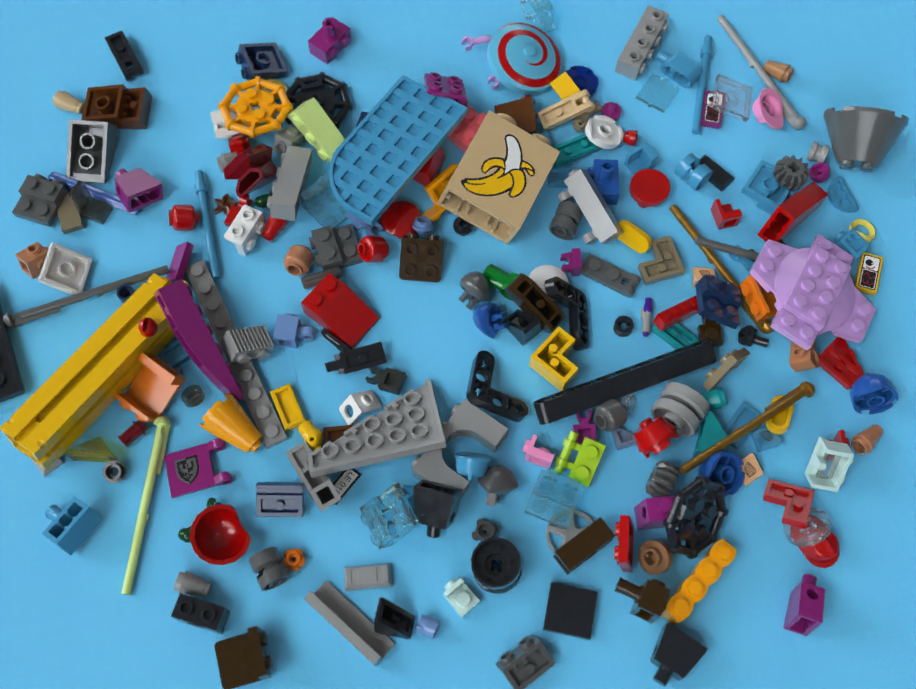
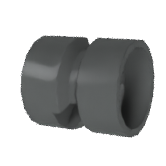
(566, 220)
(269, 570)

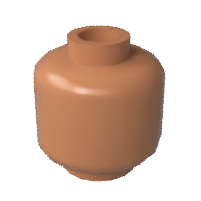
(298, 260)

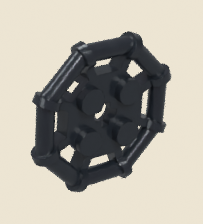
(323, 94)
(705, 512)

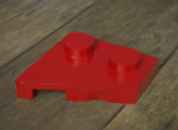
(840, 363)

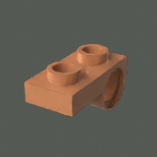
(801, 359)

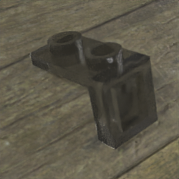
(87, 205)

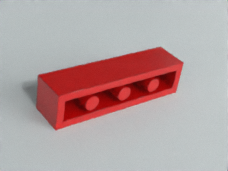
(676, 313)

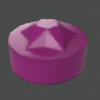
(611, 110)
(819, 172)

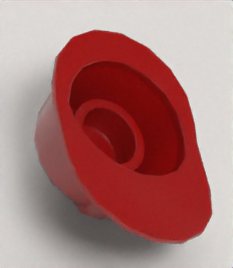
(824, 553)

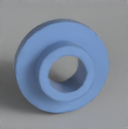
(422, 224)

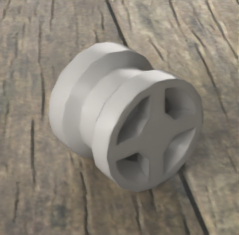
(817, 152)

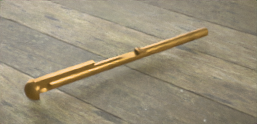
(764, 325)
(805, 389)

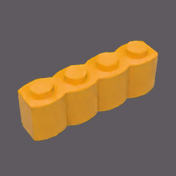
(699, 580)

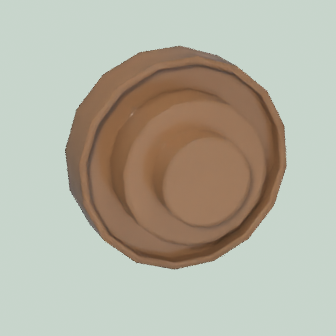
(654, 557)

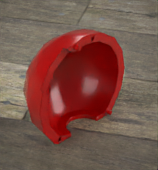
(219, 535)

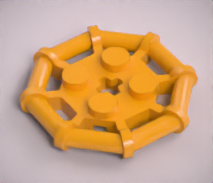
(251, 98)

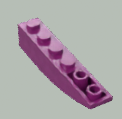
(195, 336)

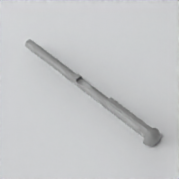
(789, 113)

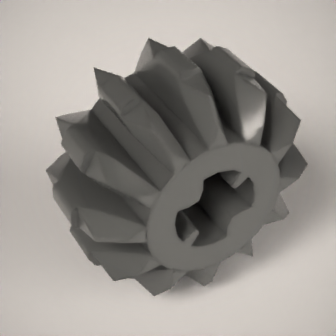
(791, 172)
(662, 479)

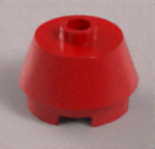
(654, 435)

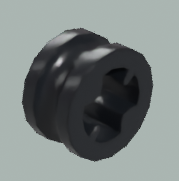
(629, 326)

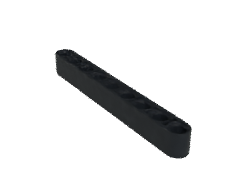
(624, 381)

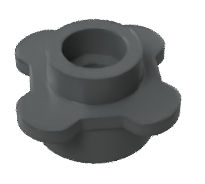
(481, 526)

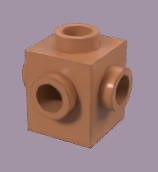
(32, 259)

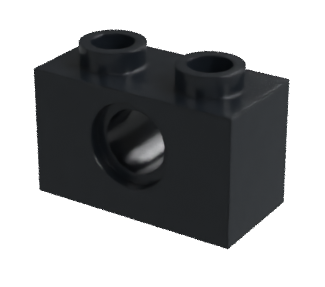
(200, 613)

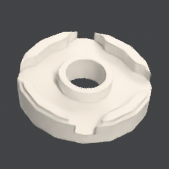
(604, 140)

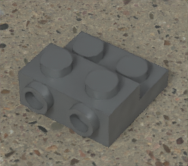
(40, 199)
(335, 247)

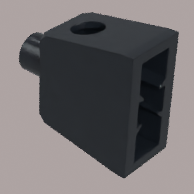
(436, 505)
(675, 654)

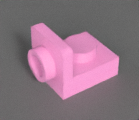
(538, 456)

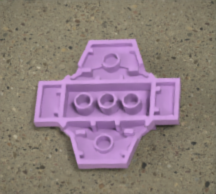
(812, 291)

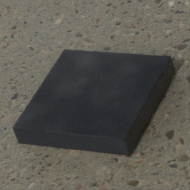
(570, 611)

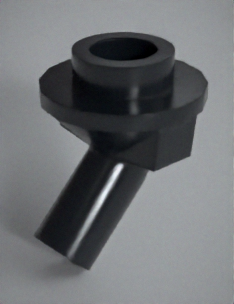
(748, 336)

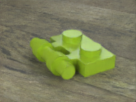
(586, 461)

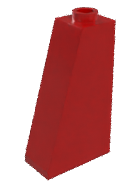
(793, 212)

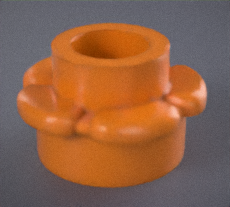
(294, 565)

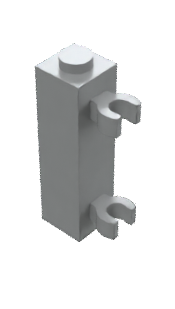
(593, 207)

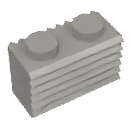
(247, 344)

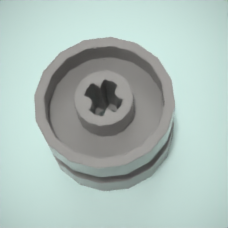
(681, 407)

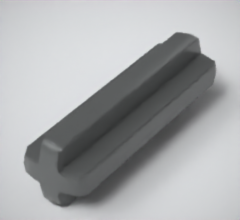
(315, 278)

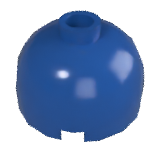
(873, 393)
(724, 468)

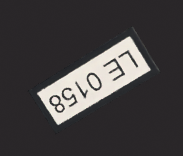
(346, 481)

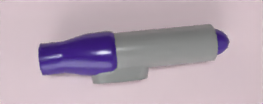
(646, 314)

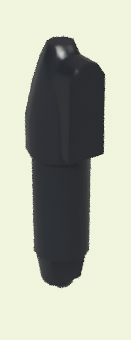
(341, 345)

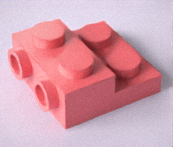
(466, 129)

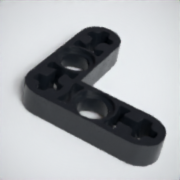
(578, 310)
(516, 408)

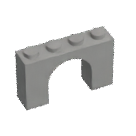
(465, 421)

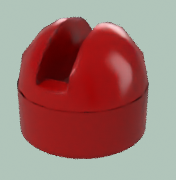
(630, 137)
(152, 327)

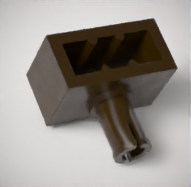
(648, 598)

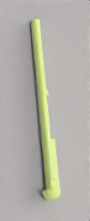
(155, 465)

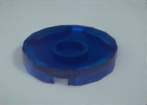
(584, 79)

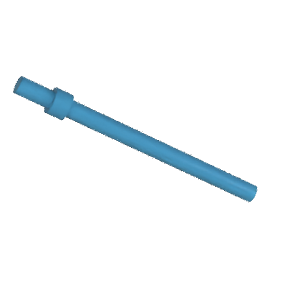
(706, 54)
(202, 191)

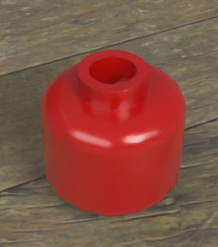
(183, 217)
(373, 249)

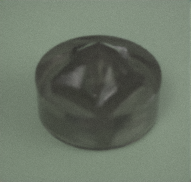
(192, 396)

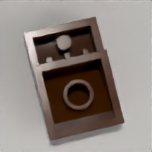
(118, 106)

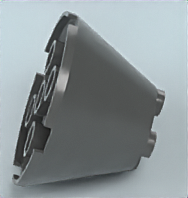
(862, 135)

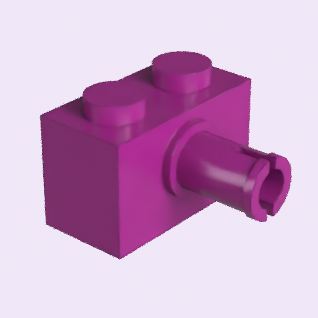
(329, 40)

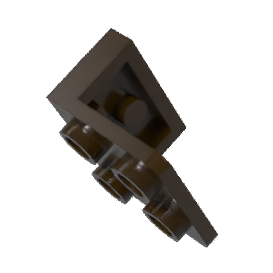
(421, 258)
(243, 659)

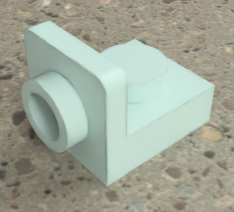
(460, 596)

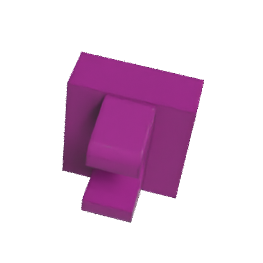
(574, 260)

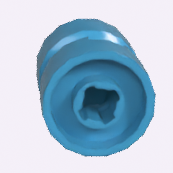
(693, 171)

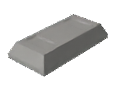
(367, 577)

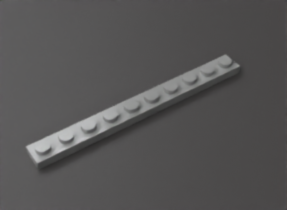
(245, 373)

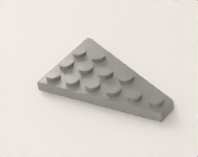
(403, 429)

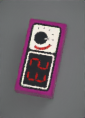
(710, 117)

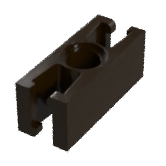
(583, 546)

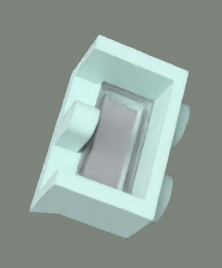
(828, 465)

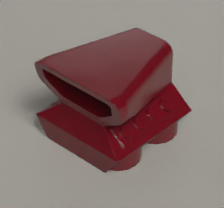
(252, 169)

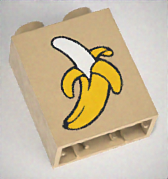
(499, 176)

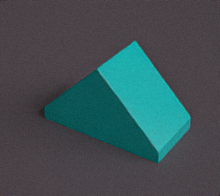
(709, 433)

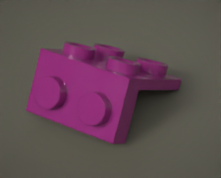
(444, 86)

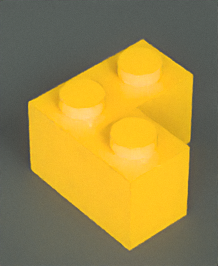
(551, 359)

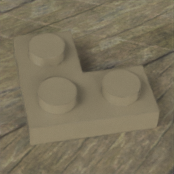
(666, 262)
(728, 364)

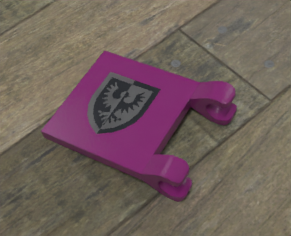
(193, 470)

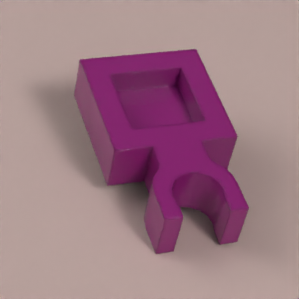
(585, 428)

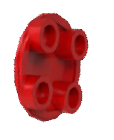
(399, 218)

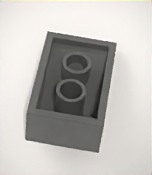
(90, 150)

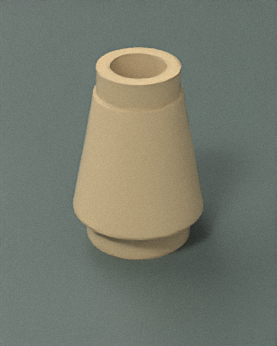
(67, 102)

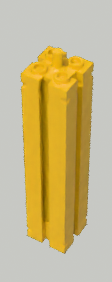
(89, 379)

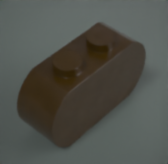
(535, 301)

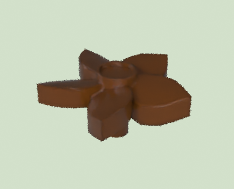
(224, 204)

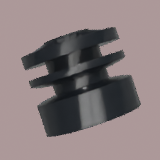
(498, 552)

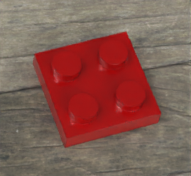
(624, 552)

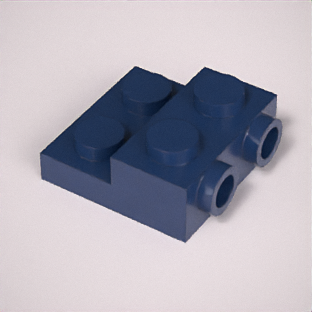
(260, 60)
(719, 300)

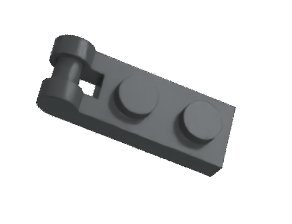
(610, 275)

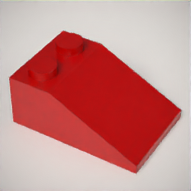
(339, 310)

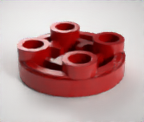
(649, 188)

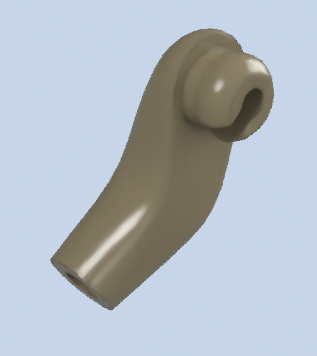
(580, 121)

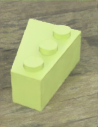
(317, 128)

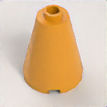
(232, 425)

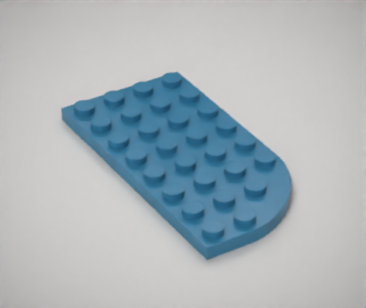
(390, 148)

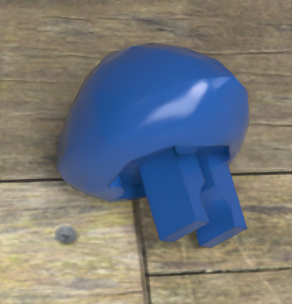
(488, 319)

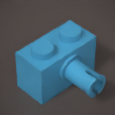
(71, 524)

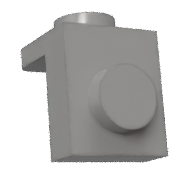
(286, 137)

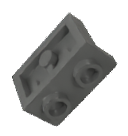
(525, 662)

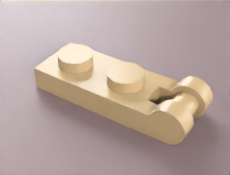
(566, 110)

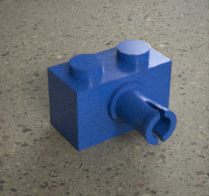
(606, 178)

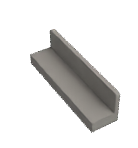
(349, 622)

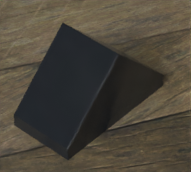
(523, 326)
(393, 620)

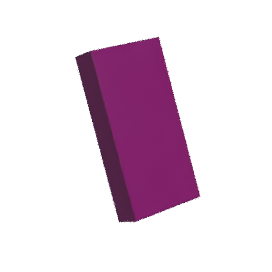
(179, 262)

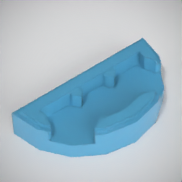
(840, 196)

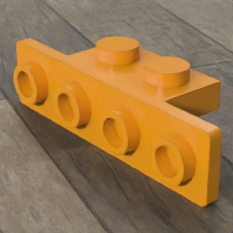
(434, 191)

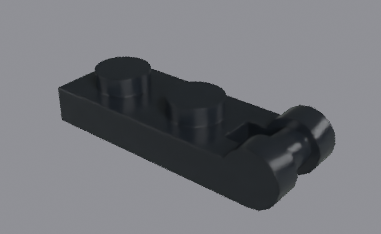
(124, 55)

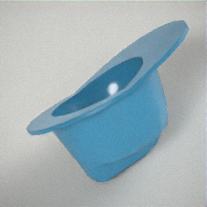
(472, 464)

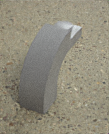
(320, 487)

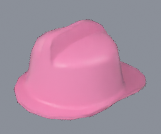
(769, 108)

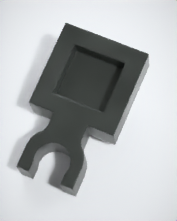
(389, 381)

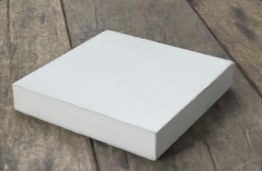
(65, 269)

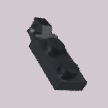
(357, 359)

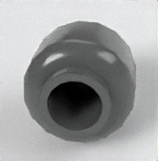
(610, 415)

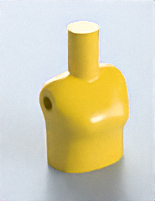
(311, 434)

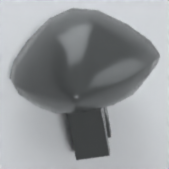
(475, 288)
(497, 481)

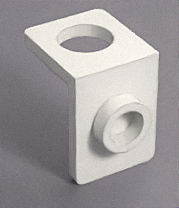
(361, 403)

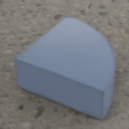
(623, 438)

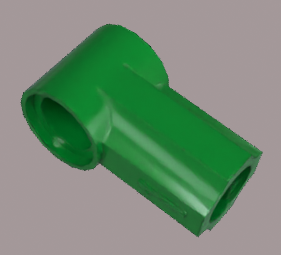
(499, 279)

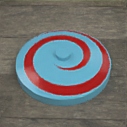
(523, 58)

